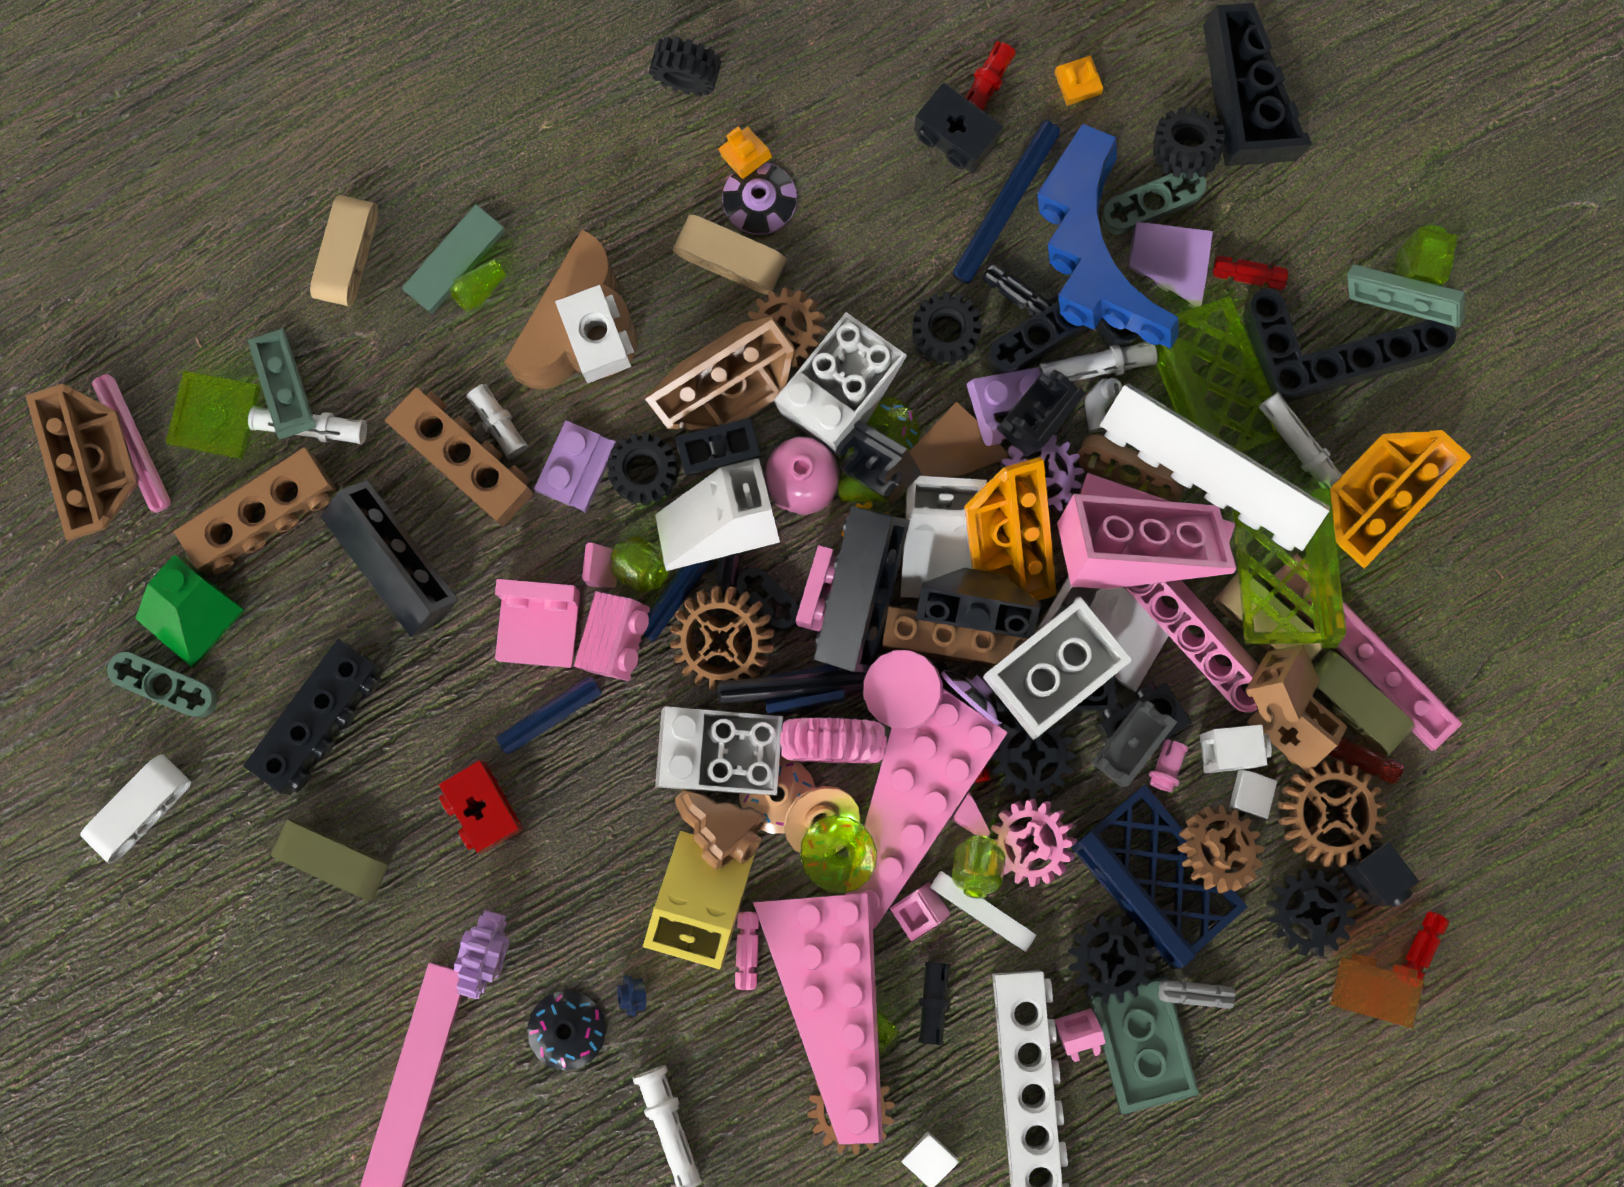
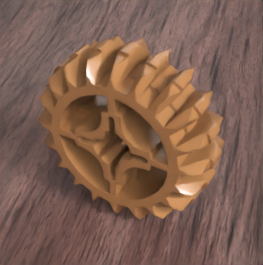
(709, 624)
(1345, 824)

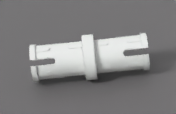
(497, 421)

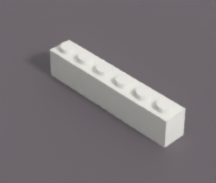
(1215, 467)

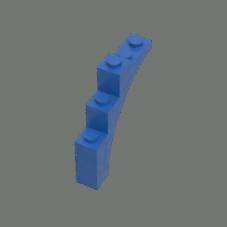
(1077, 247)

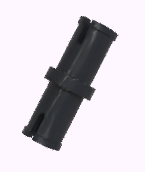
(934, 1003)

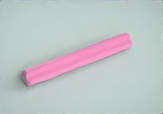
(145, 470)

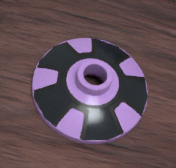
(763, 214)
(975, 692)

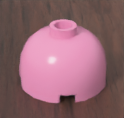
(802, 475)

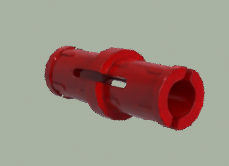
(990, 74)

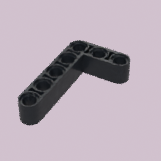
(1339, 358)

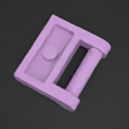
(996, 397)

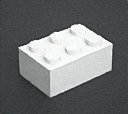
(1057, 668)

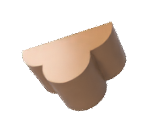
(543, 350)

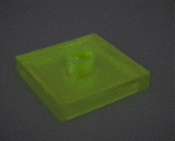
(212, 415)

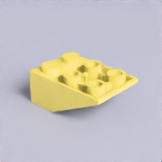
(697, 906)

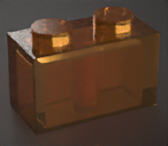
(1378, 992)

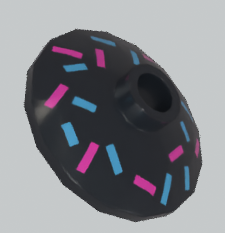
(584, 1020)

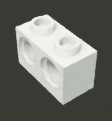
(1235, 748)

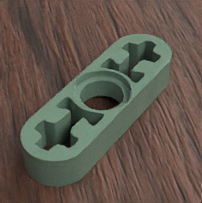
(1124, 202)
(142, 664)

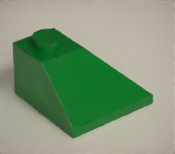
(186, 610)

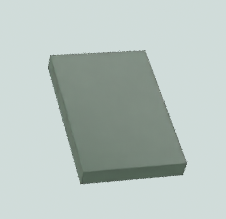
(1144, 1049)

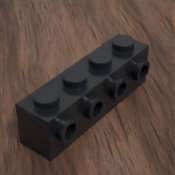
(388, 558)
(861, 589)
(314, 718)

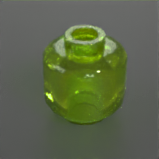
(639, 564)
(978, 866)

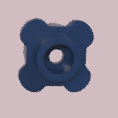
(631, 995)

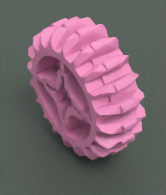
(833, 740)

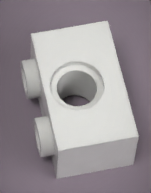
(582, 313)

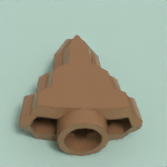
(721, 828)

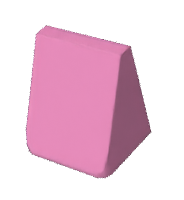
(598, 566)
(969, 817)
(920, 911)

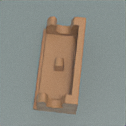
(1284, 679)

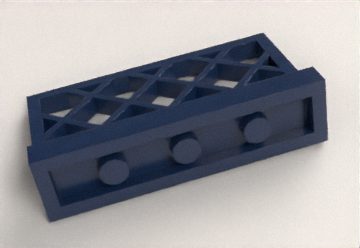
(1132, 897)

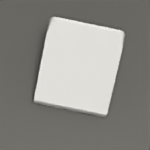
(1253, 793)
(930, 1160)

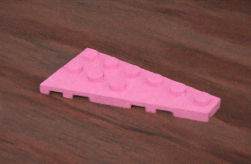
(920, 788)
(829, 980)

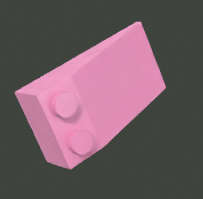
(1141, 541)

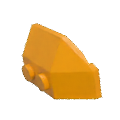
(1390, 488)
(1012, 528)

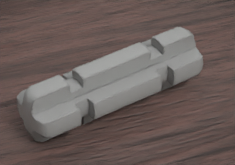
(1196, 994)

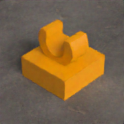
(1078, 80)
(744, 151)

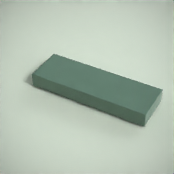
(453, 258)
(1406, 295)
(281, 383)

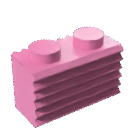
(612, 636)

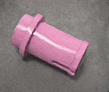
(1168, 766)

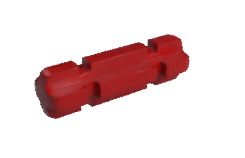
(1250, 272)
(1426, 943)

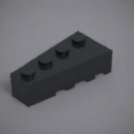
(1250, 90)

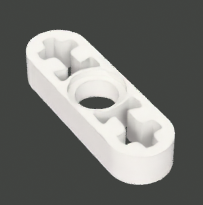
(984, 912)

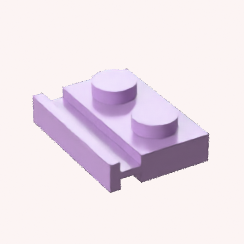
(575, 466)

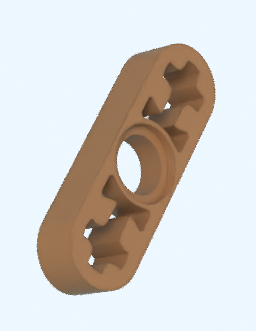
(1103, 468)

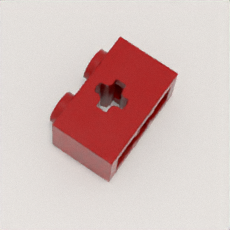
(479, 785)

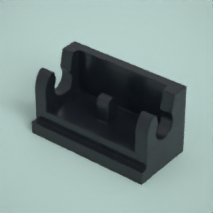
(1040, 412)
(878, 462)

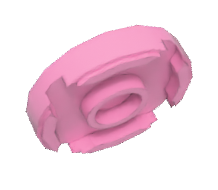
(902, 689)

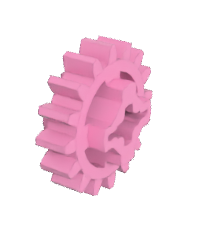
(1048, 847)

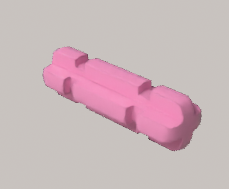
(746, 950)

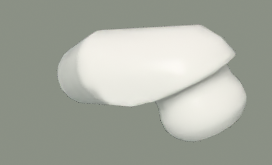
(1099, 400)

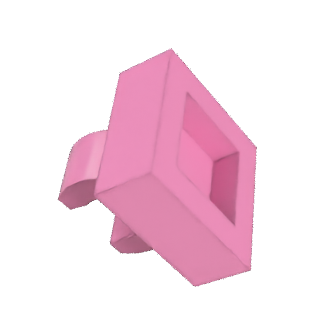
(1079, 1033)

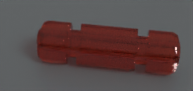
(1368, 760)

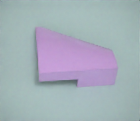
(1173, 258)

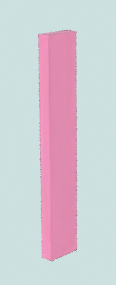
(1383, 669)
(414, 1079)

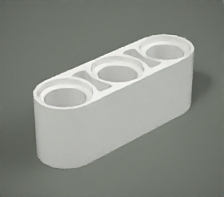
(135, 808)

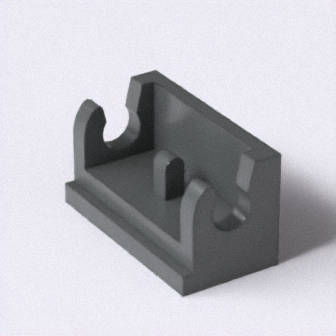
(1133, 743)

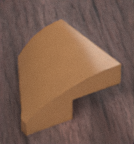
(955, 447)

